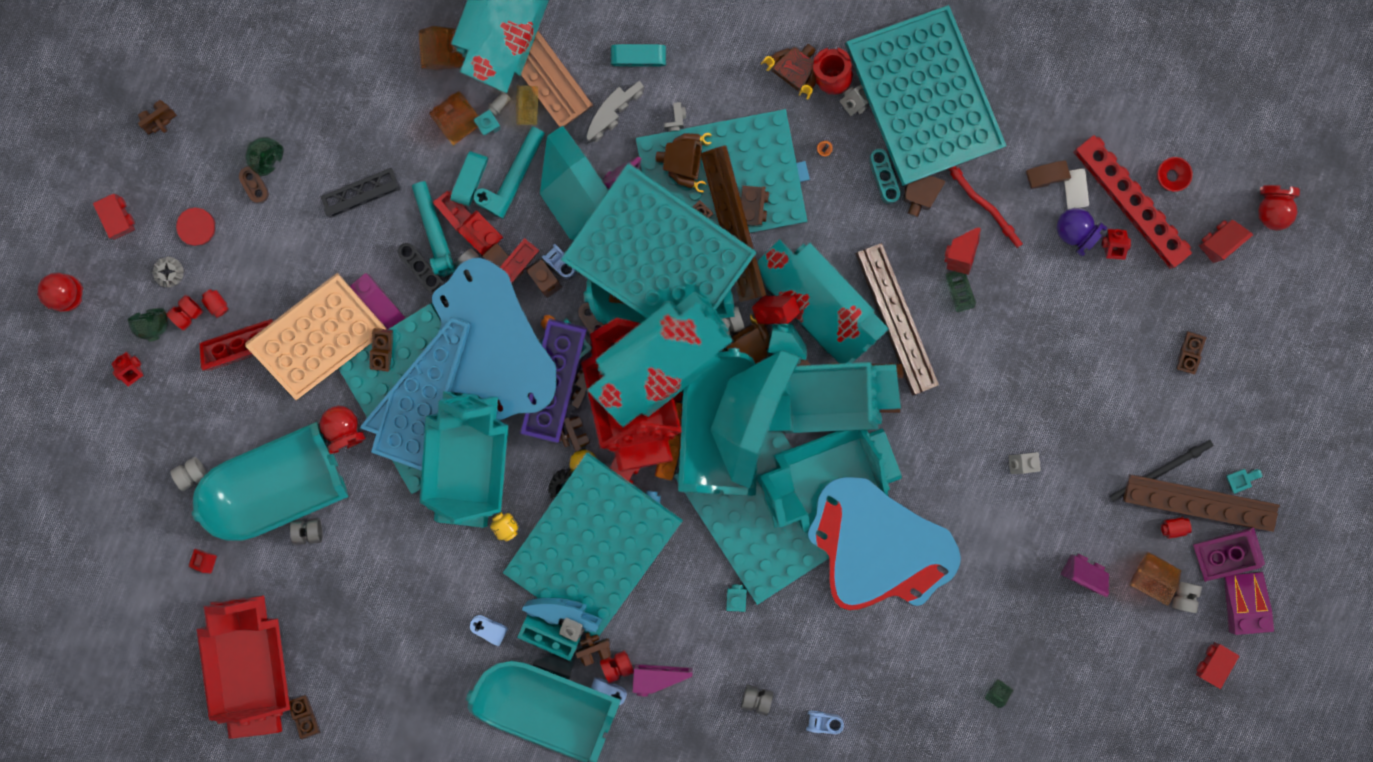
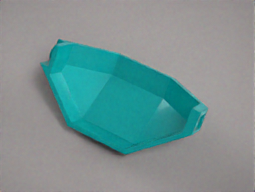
(569, 183)
(747, 413)

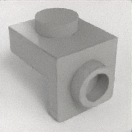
(679, 115)
(1024, 463)
(571, 629)

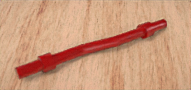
(1008, 230)

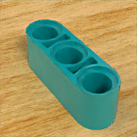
(638, 55)
(886, 167)
(469, 178)

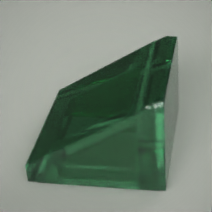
(999, 694)

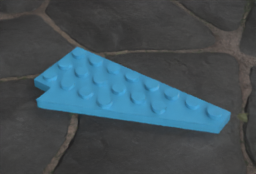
(402, 412)

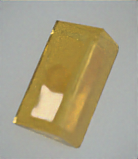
(526, 105)

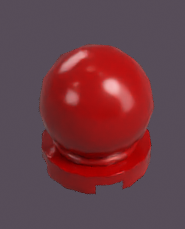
(833, 71)
(1278, 208)
(60, 292)
(340, 428)

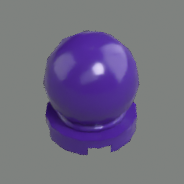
(1078, 228)

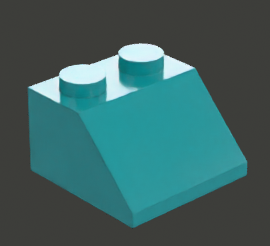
(787, 338)

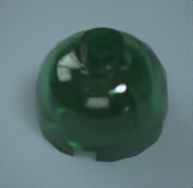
(263, 154)
(149, 325)

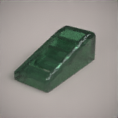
(969, 294)

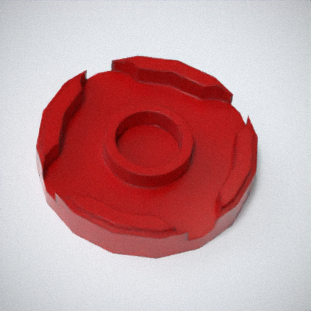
(195, 226)

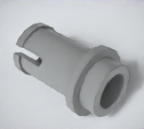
(497, 105)

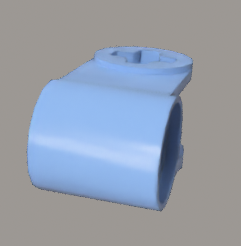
(553, 258)
(492, 631)
(604, 687)
(823, 721)

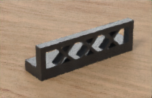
(360, 199)

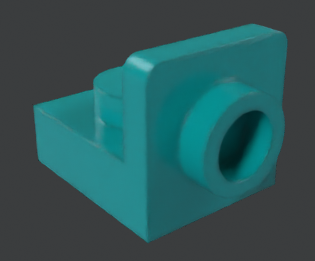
(487, 123)
(736, 598)

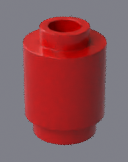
(214, 303)
(1176, 527)

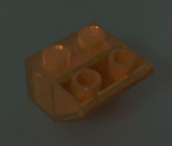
(437, 50)
(455, 117)
(1156, 578)

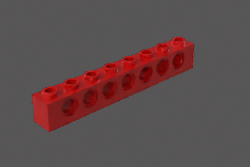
(1122, 200)

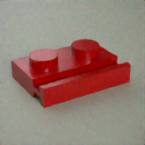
(479, 232)

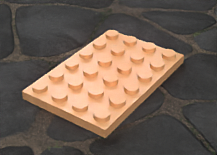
(315, 336)

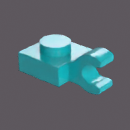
(1241, 479)

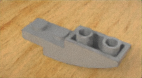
(606, 115)

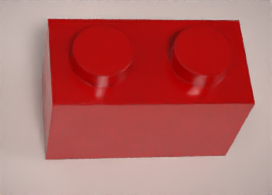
(114, 216)
(776, 309)
(1217, 665)

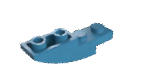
(555, 609)

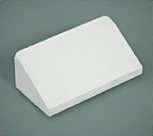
(1076, 190)

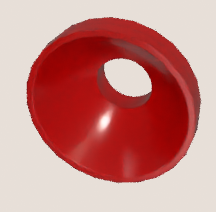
(1183, 171)

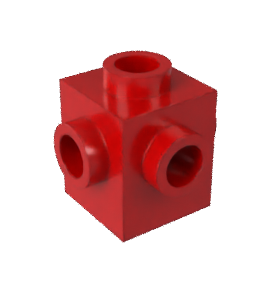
(1116, 244)
(127, 368)

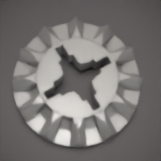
(174, 277)

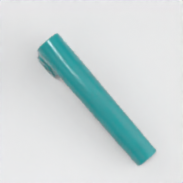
(499, 203)
(442, 262)

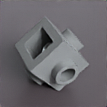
(854, 100)

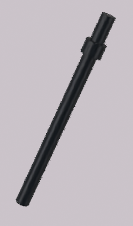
(1193, 452)

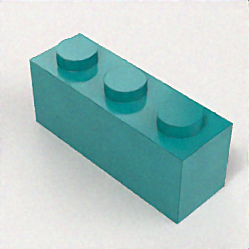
(547, 637)

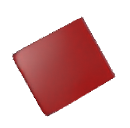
(202, 561)

